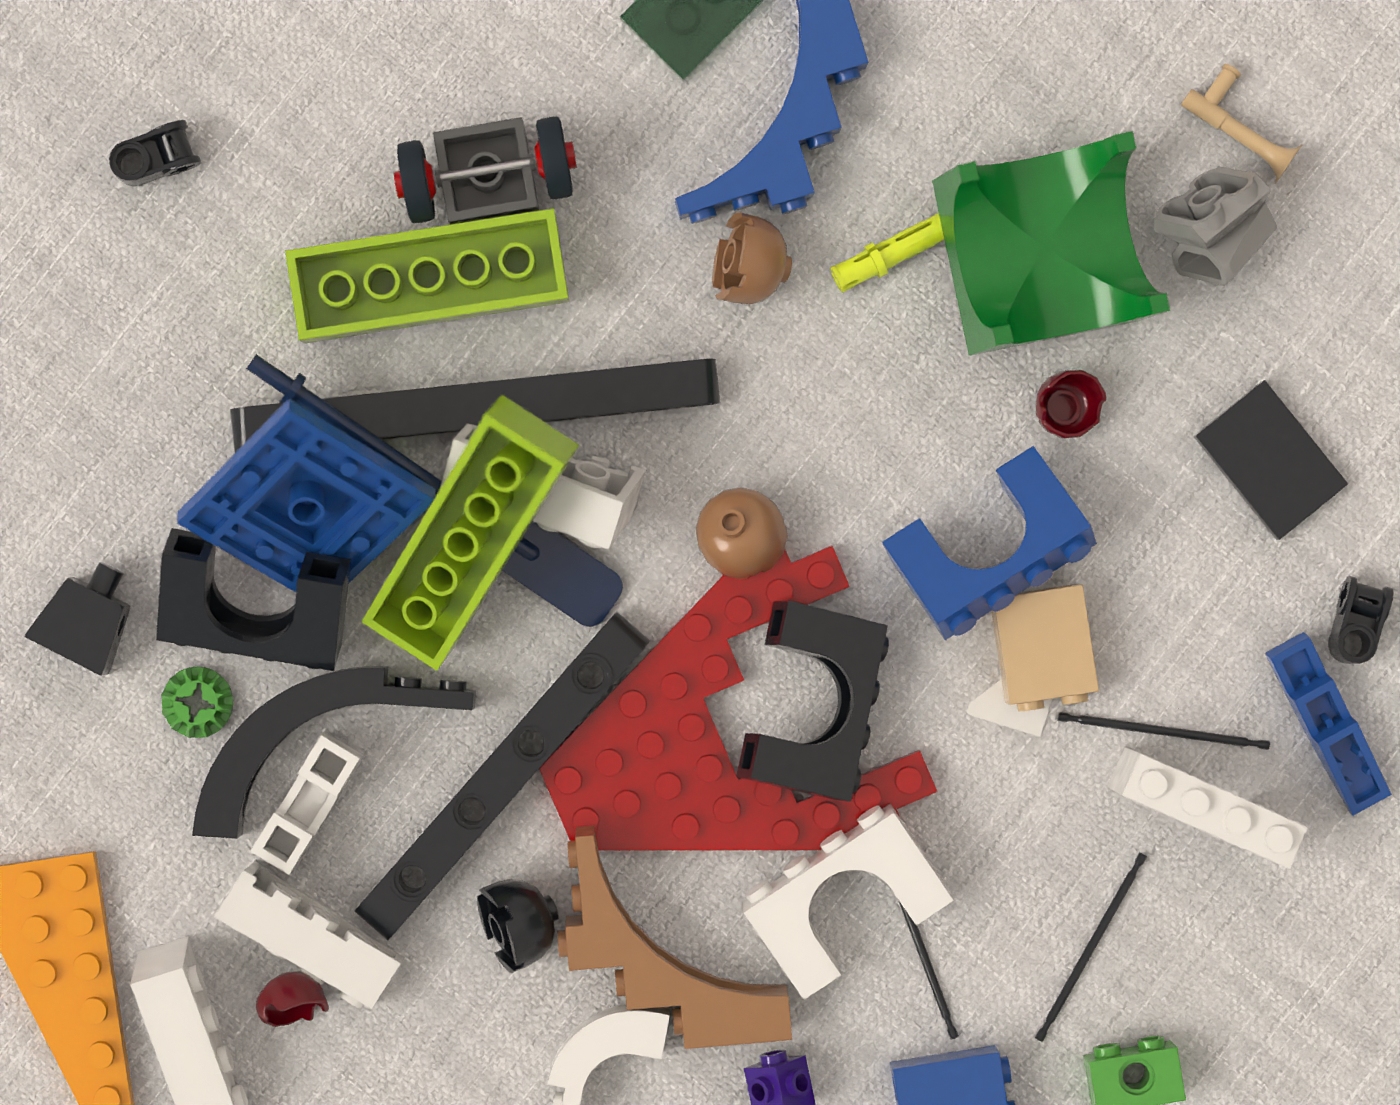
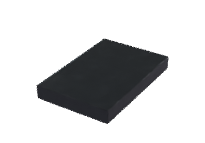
(1270, 460)

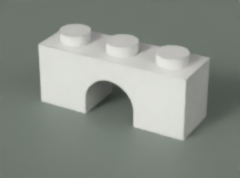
(307, 803)

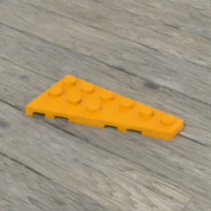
(64, 967)

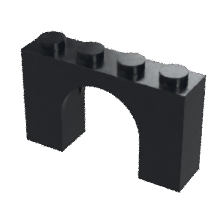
(199, 616)
(852, 654)

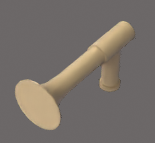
(1207, 109)

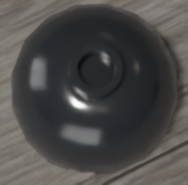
(518, 921)

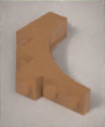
(605, 936)

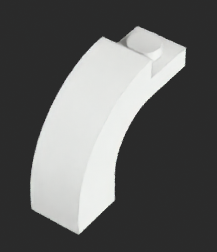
(604, 1036)

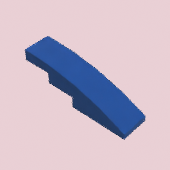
(1328, 723)

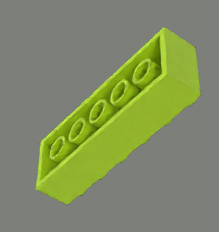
(427, 276)
(470, 532)

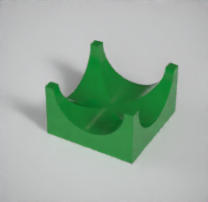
(1044, 246)

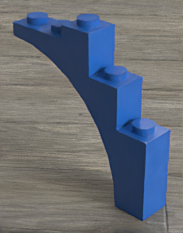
(776, 166)

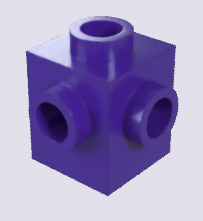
(779, 1080)

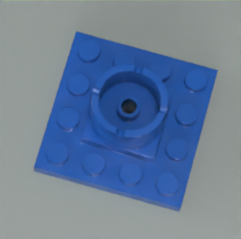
(304, 491)

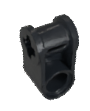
(157, 154)
(1359, 617)

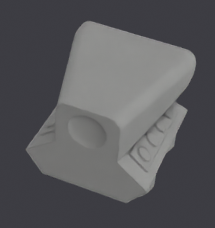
(1217, 223)

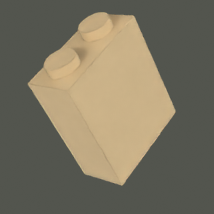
(1045, 648)

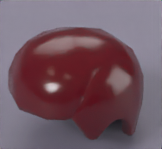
(1070, 403)
(290, 999)

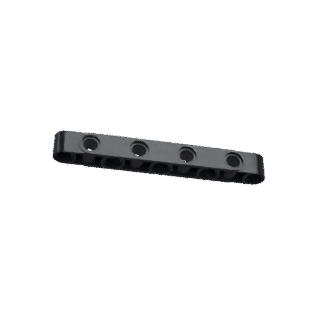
(501, 776)

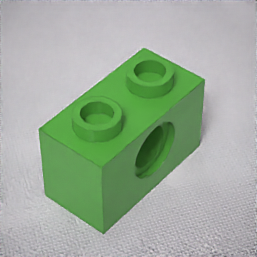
(1161, 1078)

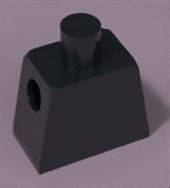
(84, 620)

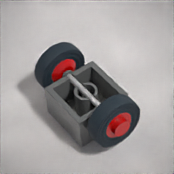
(485, 170)

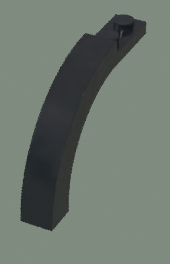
(235, 769)

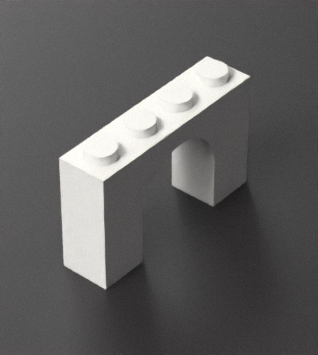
(1207, 807)
(877, 846)

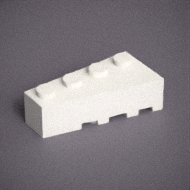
(584, 502)
(309, 935)
(184, 1026)

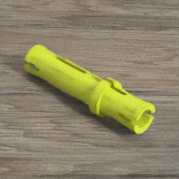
(887, 254)

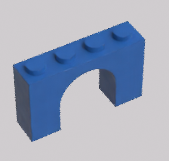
(961, 595)
(953, 1078)

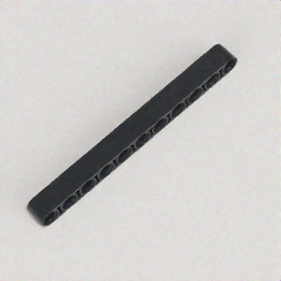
(546, 397)

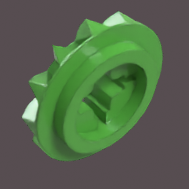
(213, 688)

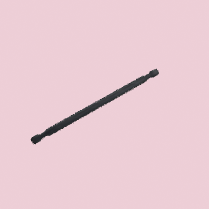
(1161, 730)
(1096, 937)
(930, 974)

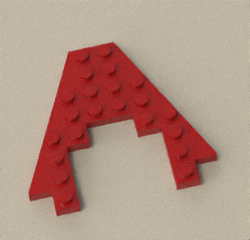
(654, 765)

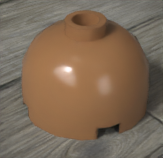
(751, 261)
(741, 533)

